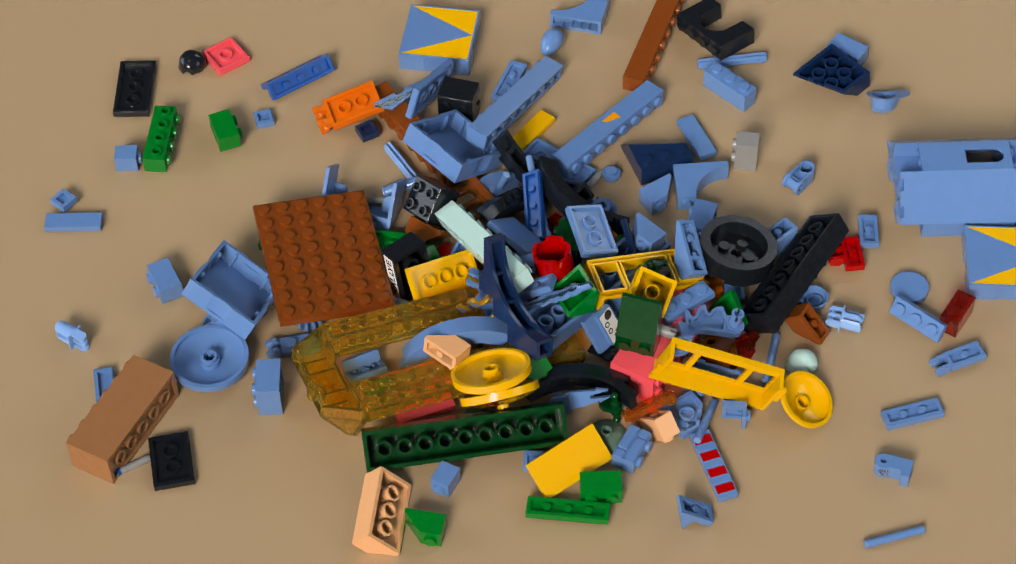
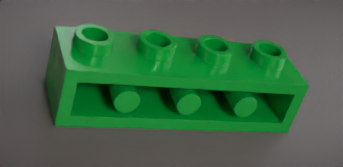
(161, 138)

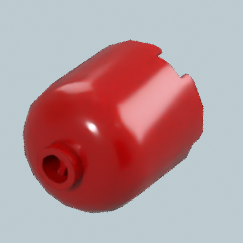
(553, 256)

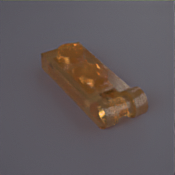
(650, 405)

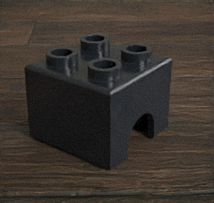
(459, 95)
(428, 197)

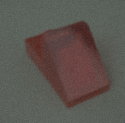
(746, 344)

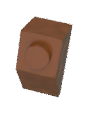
(807, 323)

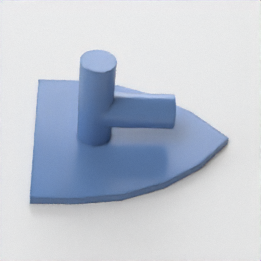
(499, 182)

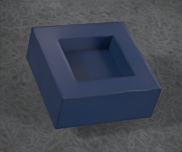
(367, 131)

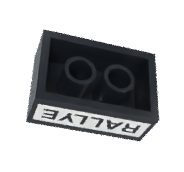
(400, 255)

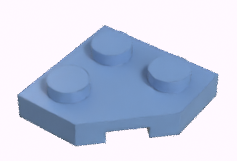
(686, 413)

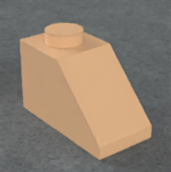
(446, 349)
(661, 425)

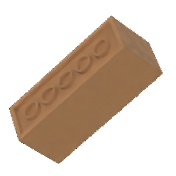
(122, 418)

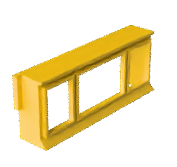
(629, 262)
(714, 384)

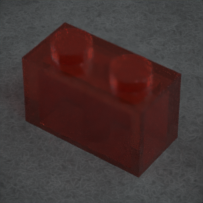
(957, 312)

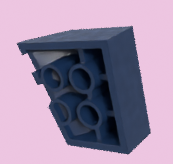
(835, 71)
(655, 159)

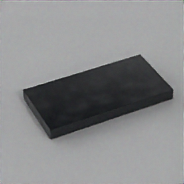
(134, 89)

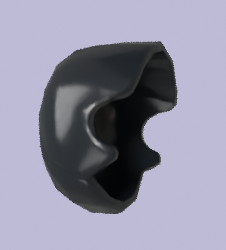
(192, 62)

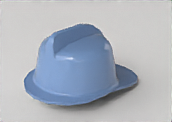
(886, 100)

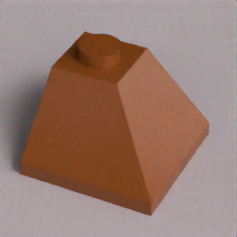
(427, 232)

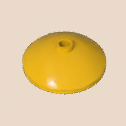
(807, 399)

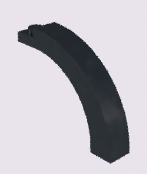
(514, 160)
(561, 194)
(585, 376)

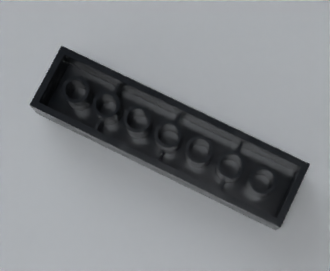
(794, 272)

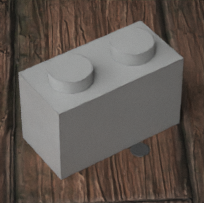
(745, 151)

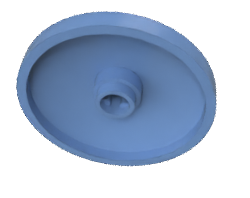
(209, 358)

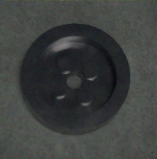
(745, 239)

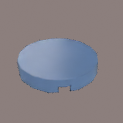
(910, 285)

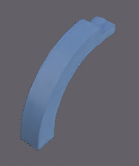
(471, 329)

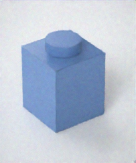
(127, 158)
(445, 479)

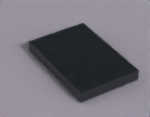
(171, 461)

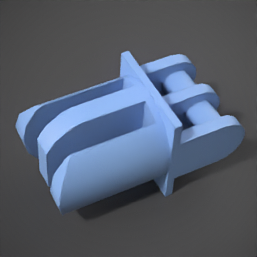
(845, 319)
(71, 335)

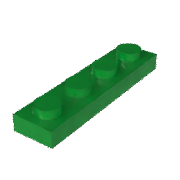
(567, 510)

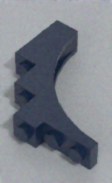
(507, 306)

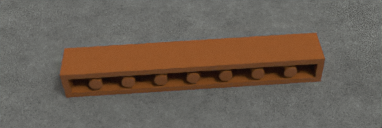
(651, 43)
(399, 123)

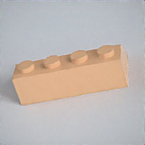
(381, 513)

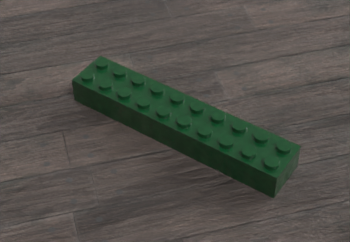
(464, 436)

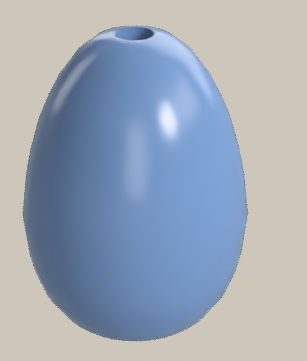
(551, 41)

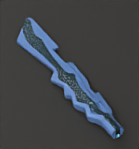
(393, 100)
(559, 295)

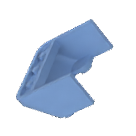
(382, 217)

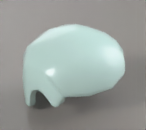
(802, 360)

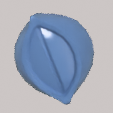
(815, 296)

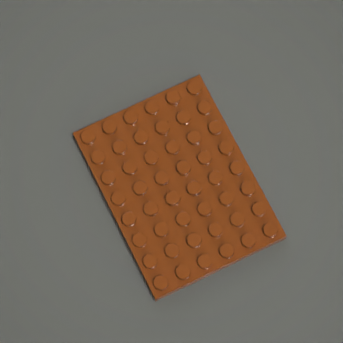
(322, 258)

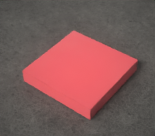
(226, 56)

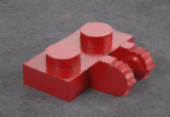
(851, 255)

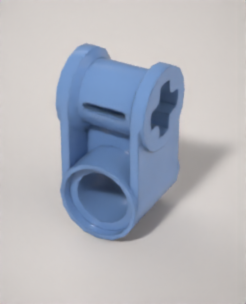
(800, 177)

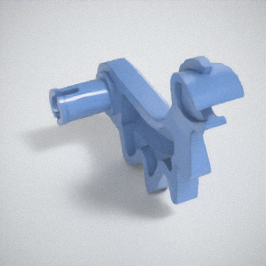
(712, 323)

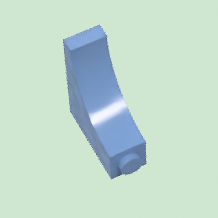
(585, 18)
(693, 177)

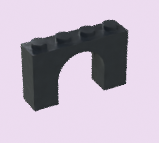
(719, 43)

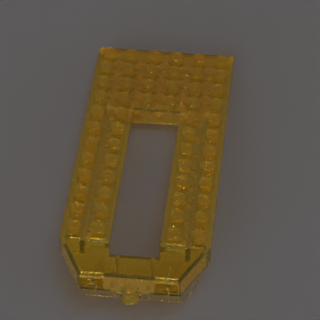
(397, 390)

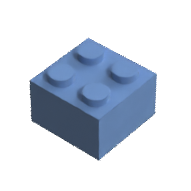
(268, 386)

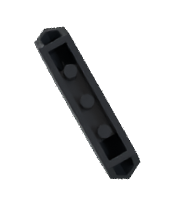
(503, 205)

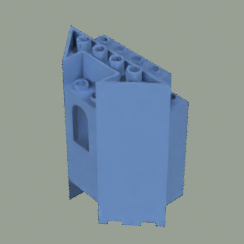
(946, 192)

